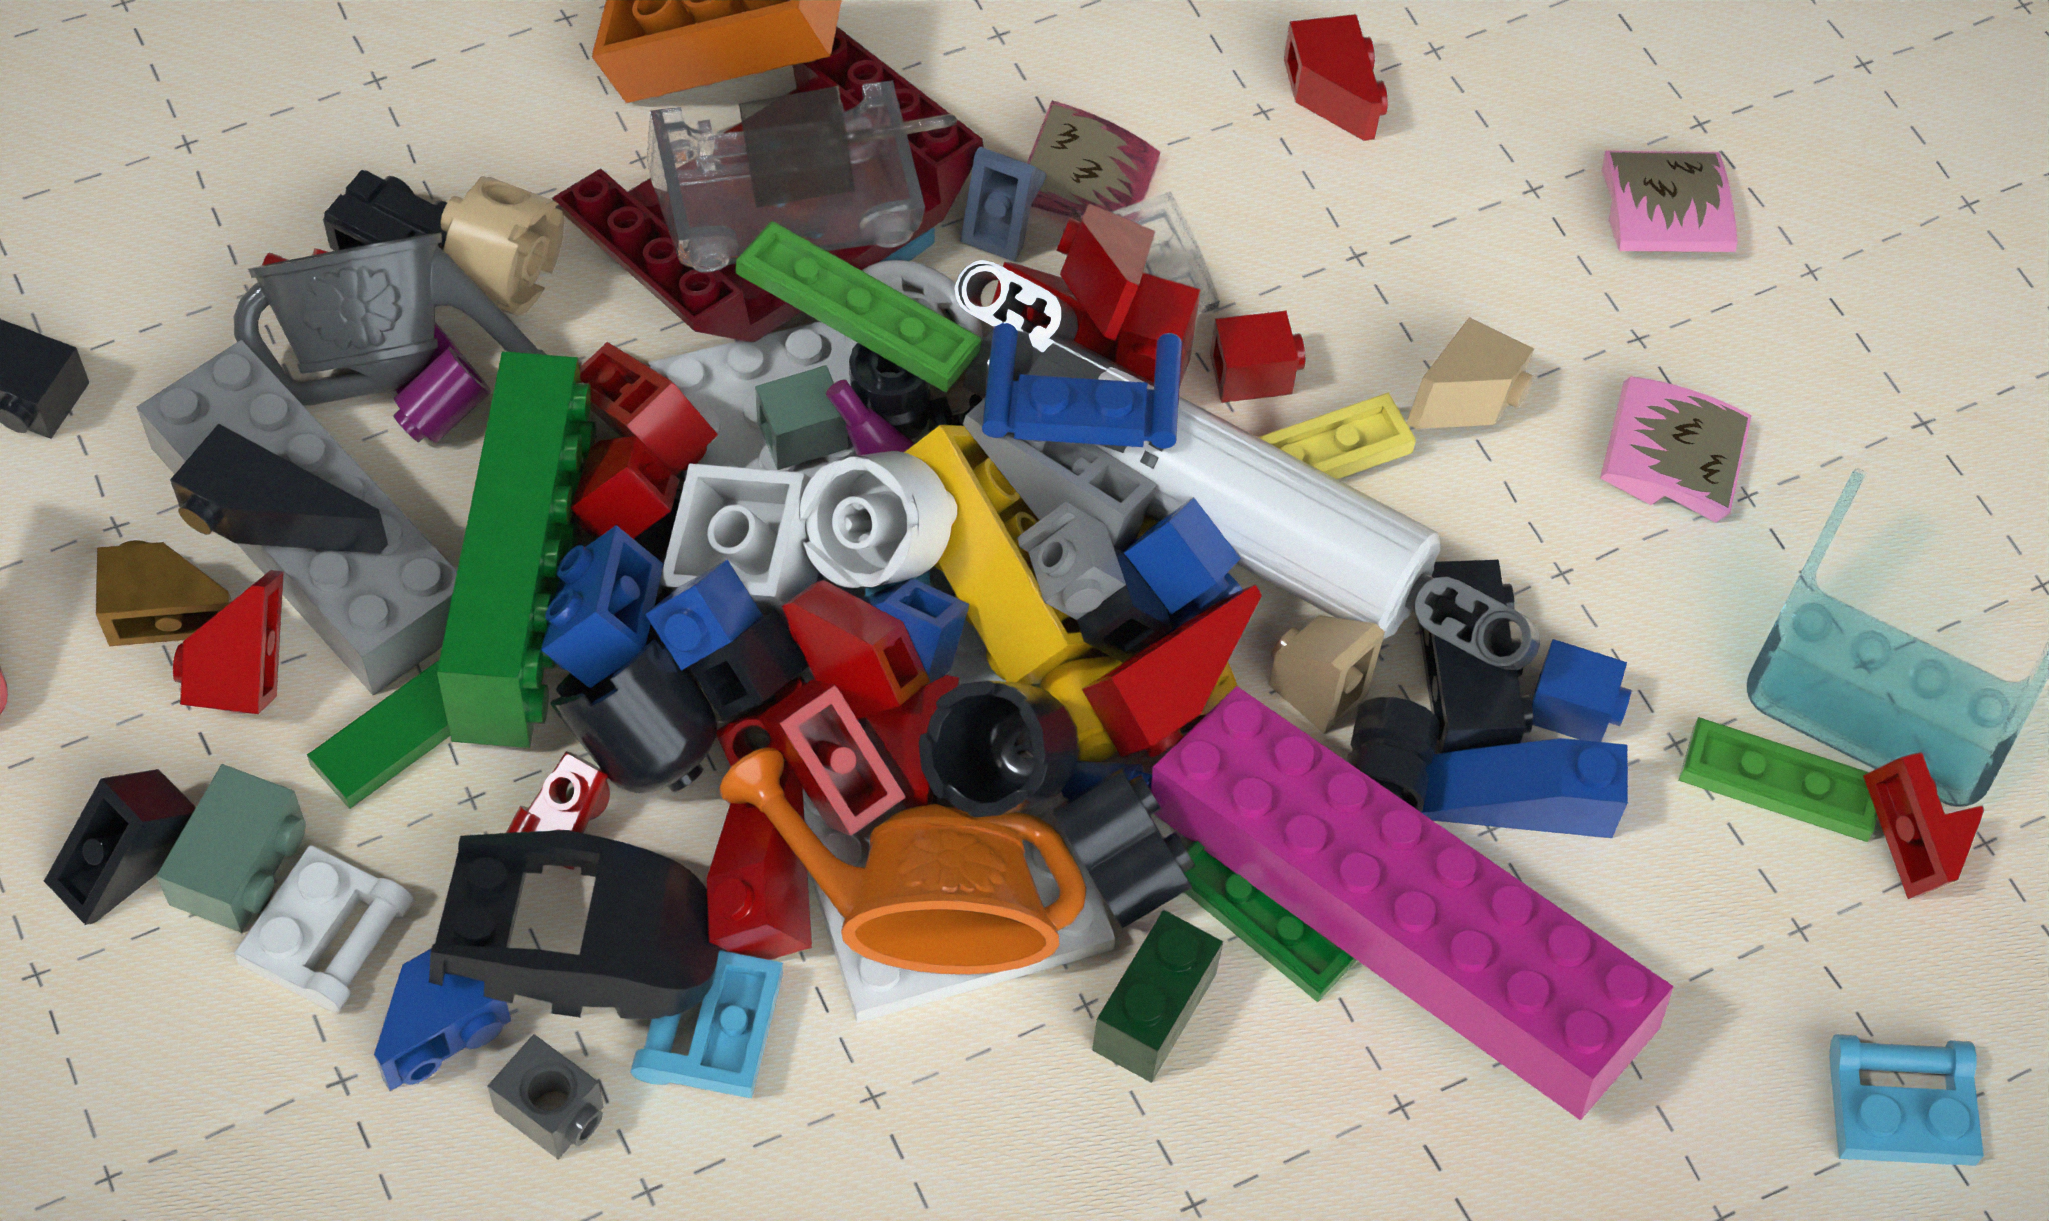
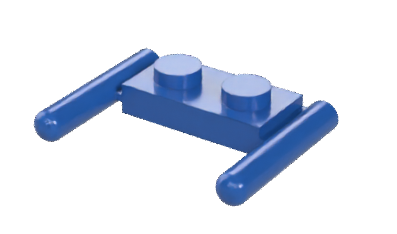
(1080, 407)

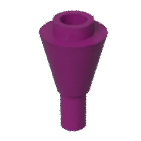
(864, 426)

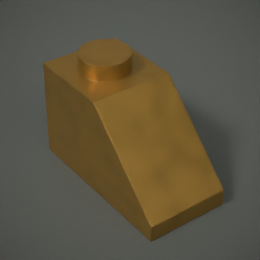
(152, 594)

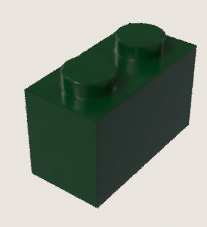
(1157, 996)

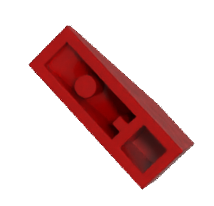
(1104, 264)
(646, 405)
(1171, 679)
(759, 883)

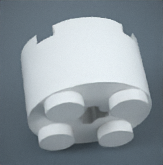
(876, 519)

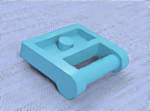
(727, 1034)
(1904, 1121)

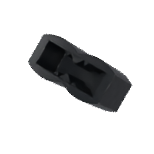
(1124, 847)

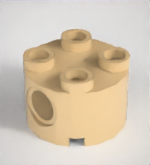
(504, 240)

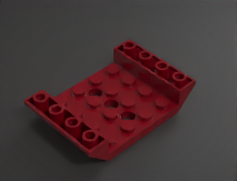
(720, 301)

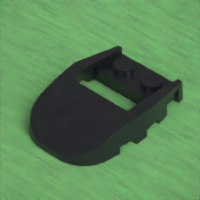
(641, 937)

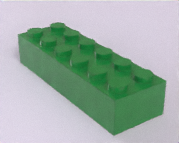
(512, 550)

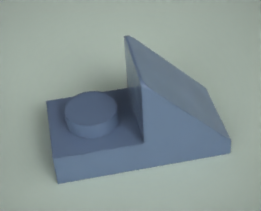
(1000, 203)

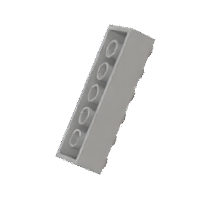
(368, 607)

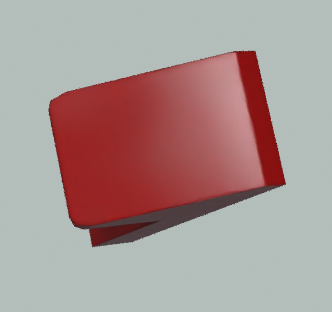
(1922, 839)

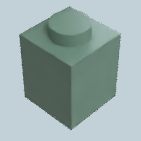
(800, 418)

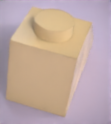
(1473, 380)
(1326, 667)

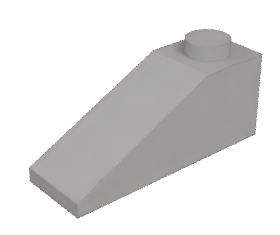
(1070, 472)

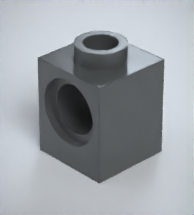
(541, 1070)

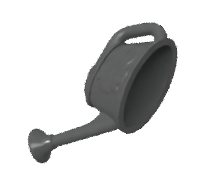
(365, 313)

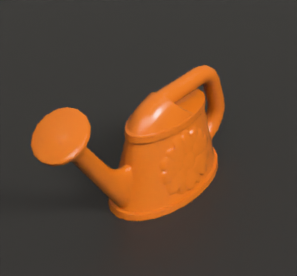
(937, 883)

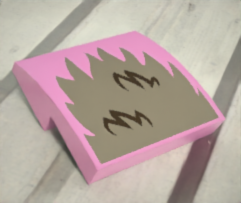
(1670, 201)
(1676, 447)

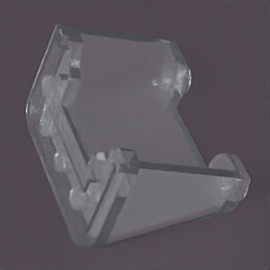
(711, 201)

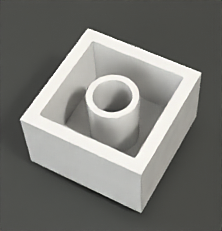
(750, 522)

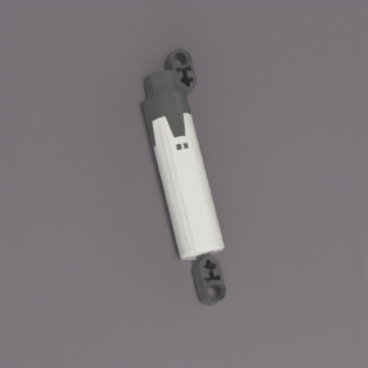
(1270, 506)

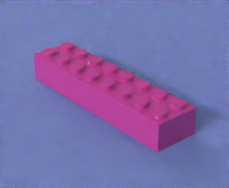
(1411, 901)

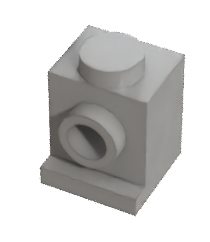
(1072, 560)

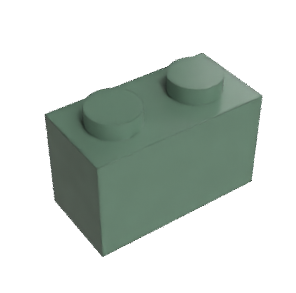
(232, 848)

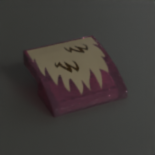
(1089, 163)

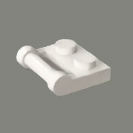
(306, 919)

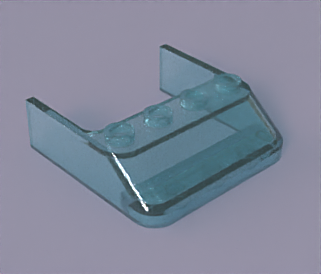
(1884, 690)

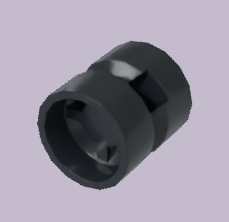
(890, 390)
(1395, 745)

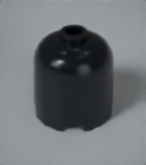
(642, 722)
(980, 744)

